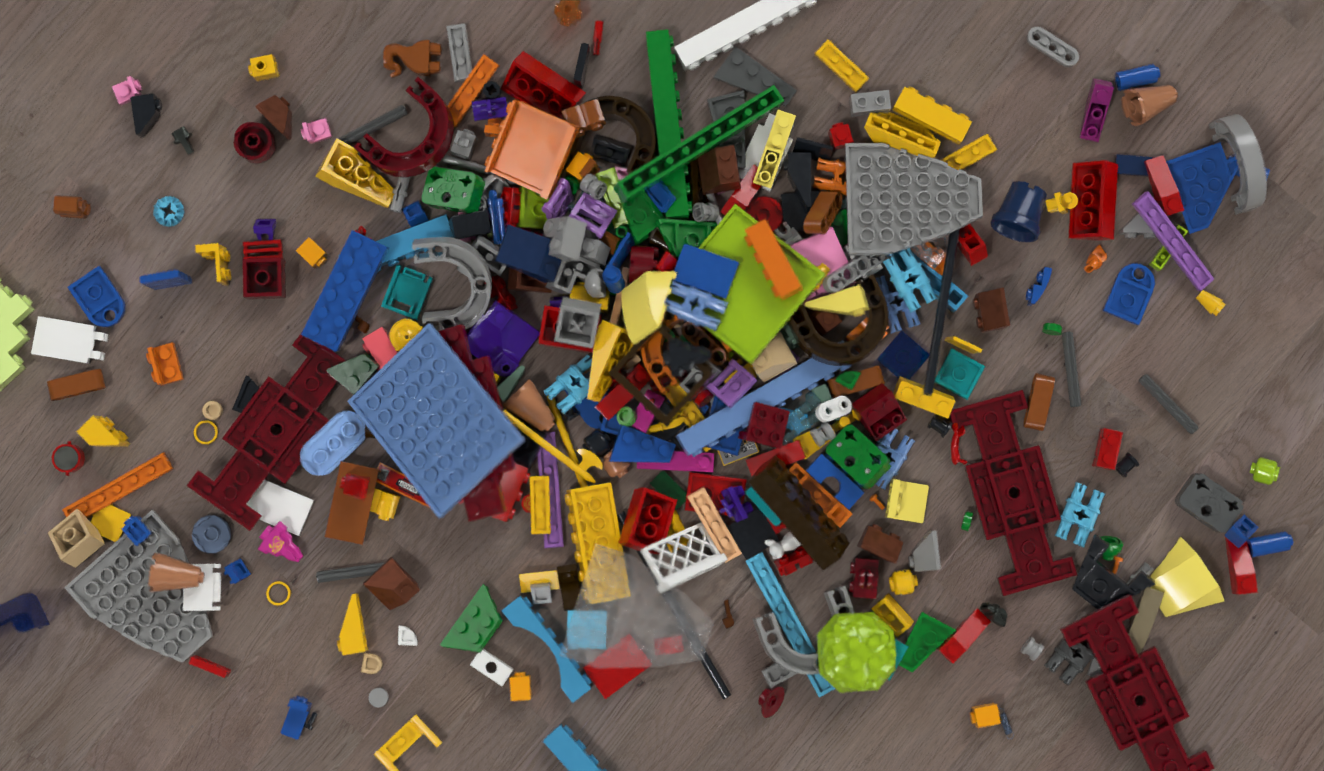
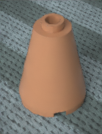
(1147, 102)
(530, 407)
(173, 574)

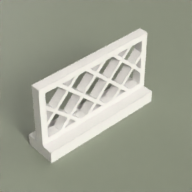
(687, 572)

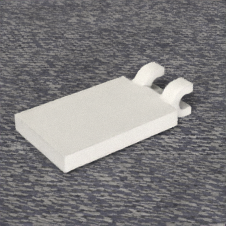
(757, 146)
(66, 340)
(282, 505)

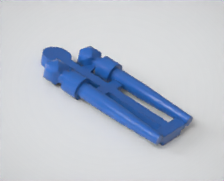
(496, 212)

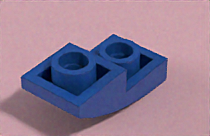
(1035, 291)

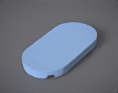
(333, 443)

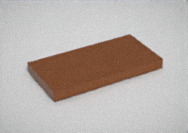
(350, 514)

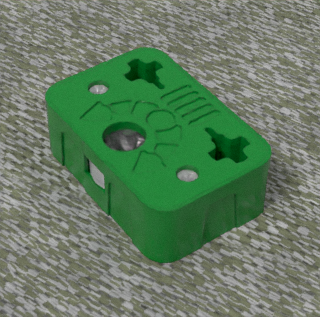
(453, 190)
(862, 453)

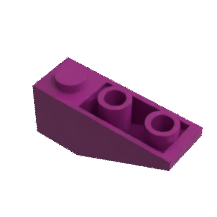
(1096, 109)

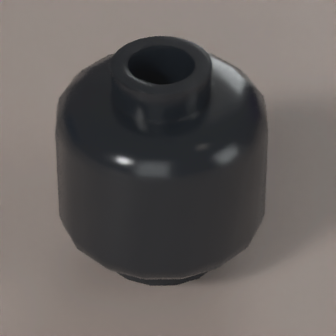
(597, 443)

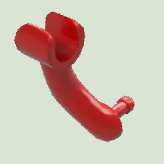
(955, 456)

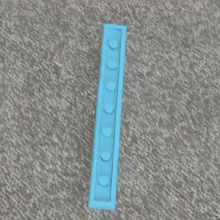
(785, 615)

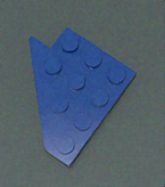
(1202, 183)

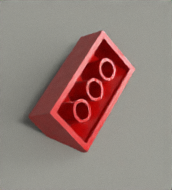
(540, 86)
(1096, 192)

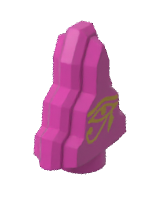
(279, 543)

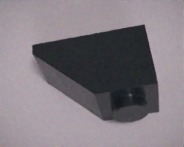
(145, 112)

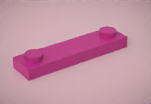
(680, 462)

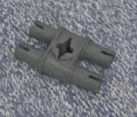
(1076, 664)

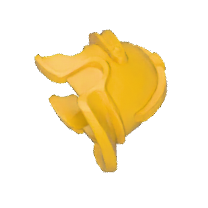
(400, 330)

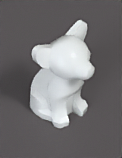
(778, 549)

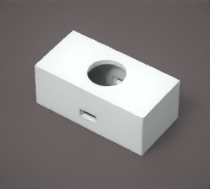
(503, 670)

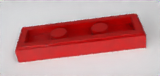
(788, 453)

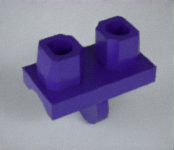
(489, 109)
(732, 504)

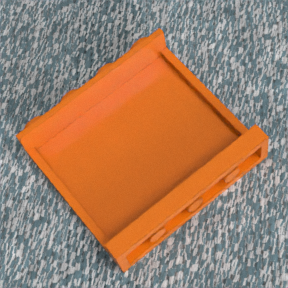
(531, 148)

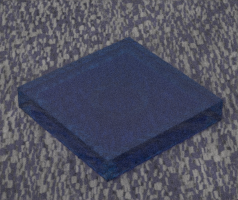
(903, 356)

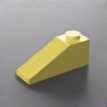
(846, 302)

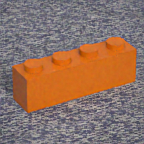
(773, 259)

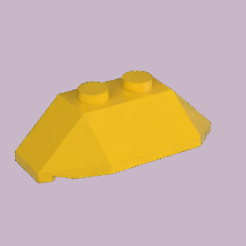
(901, 133)

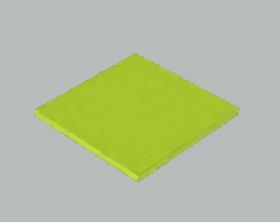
(752, 309)

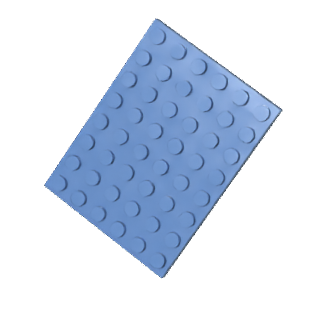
(435, 420)

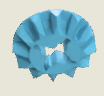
(170, 219)

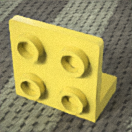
(906, 501)

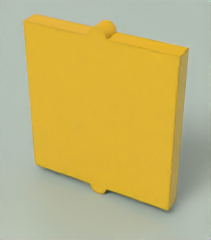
(963, 344)
(110, 522)

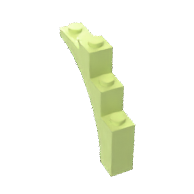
(12, 337)

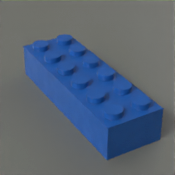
(345, 291)

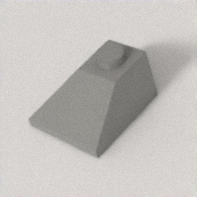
(925, 553)

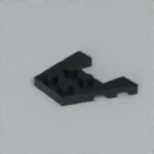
(1099, 584)

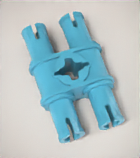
(906, 289)
(565, 380)
(1074, 505)

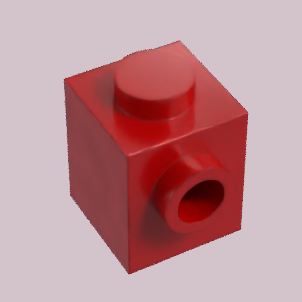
(839, 135)

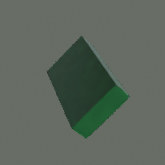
(667, 486)

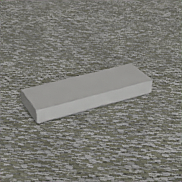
(459, 51)

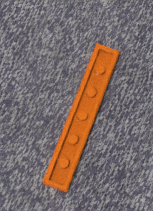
(121, 486)

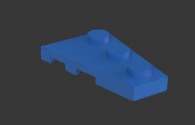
(640, 447)

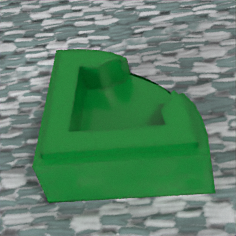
(848, 379)

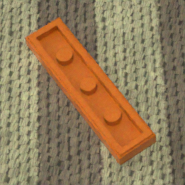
(471, 88)

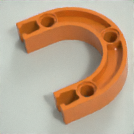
(653, 354)

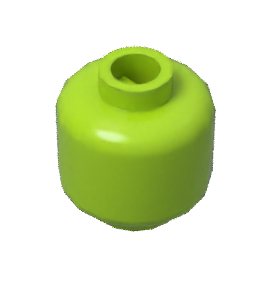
(1265, 471)

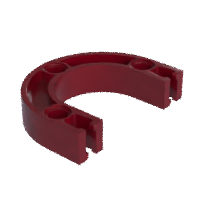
(416, 160)

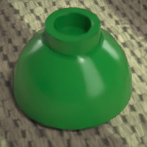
(1114, 549)

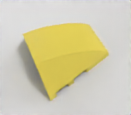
(644, 303)
(1184, 581)

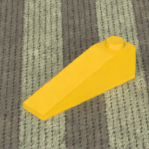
(350, 173)
(609, 348)

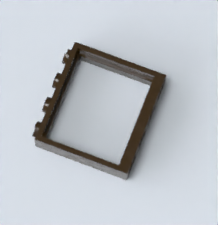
(666, 420)

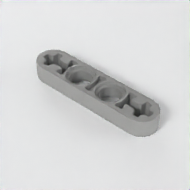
(855, 272)

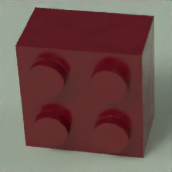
(264, 278)

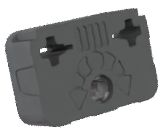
(1214, 498)

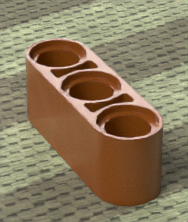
(822, 212)
(696, 339)
(868, 379)
(76, 384)
(1039, 402)

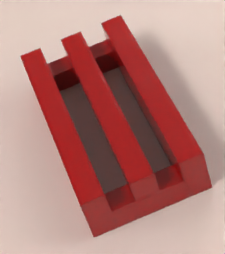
(279, 249)
(209, 666)

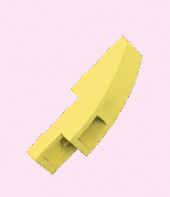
(774, 149)

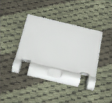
(202, 597)

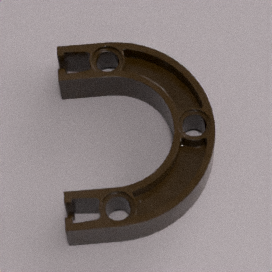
(636, 119)
(839, 353)

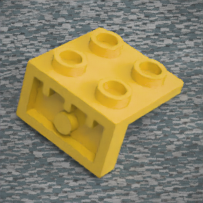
(221, 256)

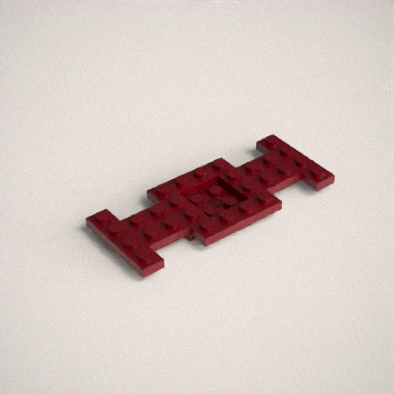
(260, 450)
(1020, 517)
(1130, 676)

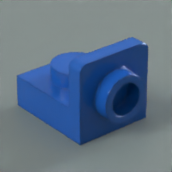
(136, 530)

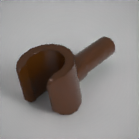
(363, 326)
(728, 621)

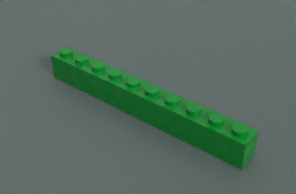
(667, 115)
(698, 144)

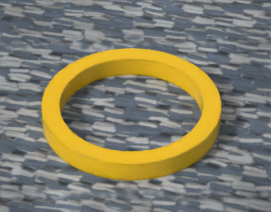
(195, 432)
(268, 589)

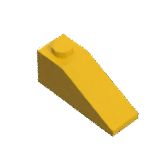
(352, 632)

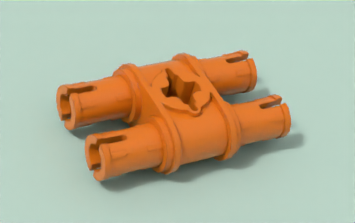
(835, 184)

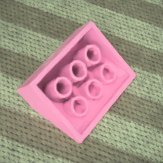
(825, 250)

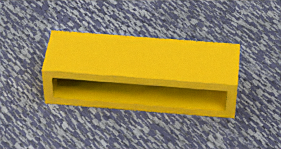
(932, 115)

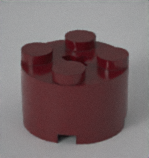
(244, 146)
(642, 261)

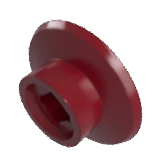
(771, 701)

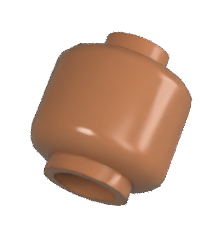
(615, 468)

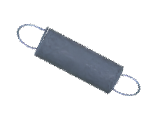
(1005, 724)

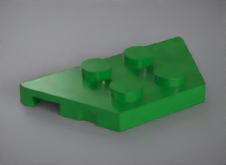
(682, 232)
(475, 624)

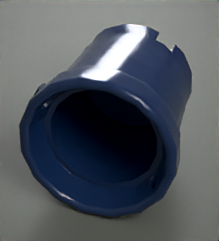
(1020, 213)

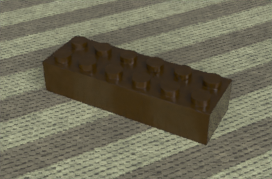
(799, 512)

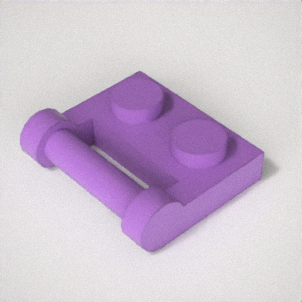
(558, 202)
(596, 211)
(735, 387)

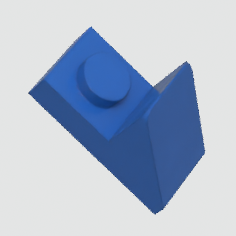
(1241, 531)

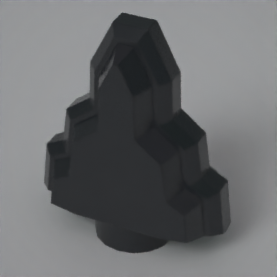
(683, 356)

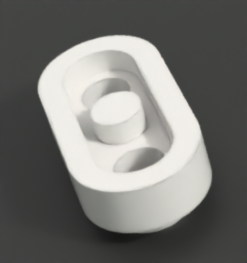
(834, 407)

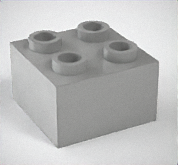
(577, 322)

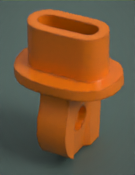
(1095, 259)

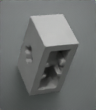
(863, 103)

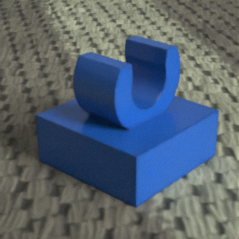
(237, 571)

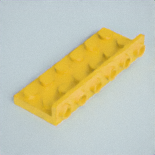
(593, 522)

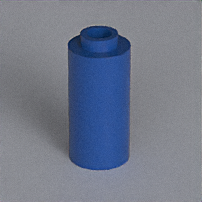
(1137, 77)
(1269, 544)

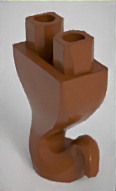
(415, 57)

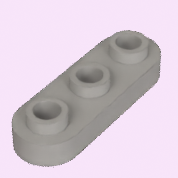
(1061, 48)

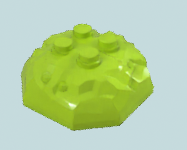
(856, 652)

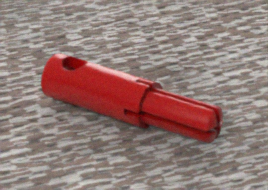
(598, 29)

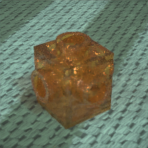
(573, 9)

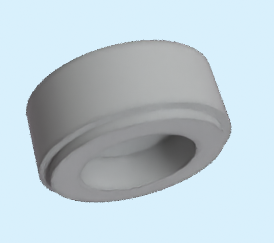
(378, 697)

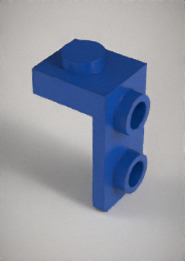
(296, 717)

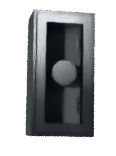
(816, 149)
(610, 150)
(470, 224)

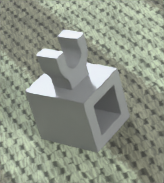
(464, 144)
(790, 235)

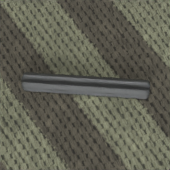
(374, 125)
(1071, 369)
(1168, 404)
(348, 572)

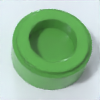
(626, 416)

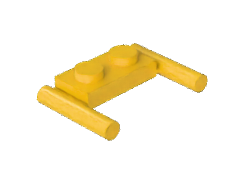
(403, 740)

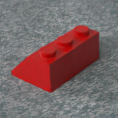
(549, 328)
(511, 486)
(647, 519)

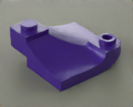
(501, 337)

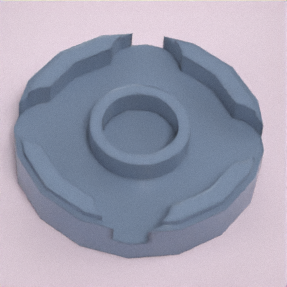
(211, 534)

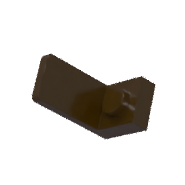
(569, 585)

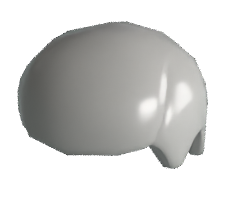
(494, 182)
(595, 284)

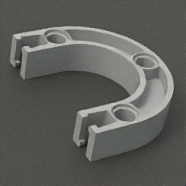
(1249, 160)
(472, 264)
(782, 653)

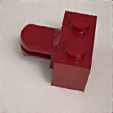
(864, 578)

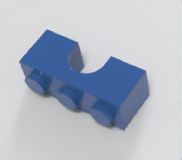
(848, 491)

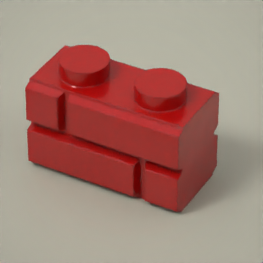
(1107, 449)

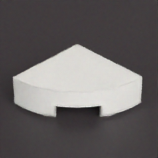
(406, 636)

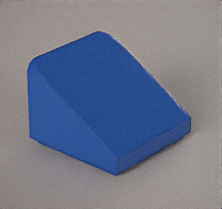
(415, 214)

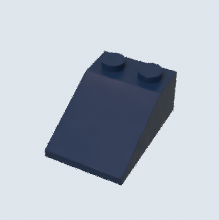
(528, 254)

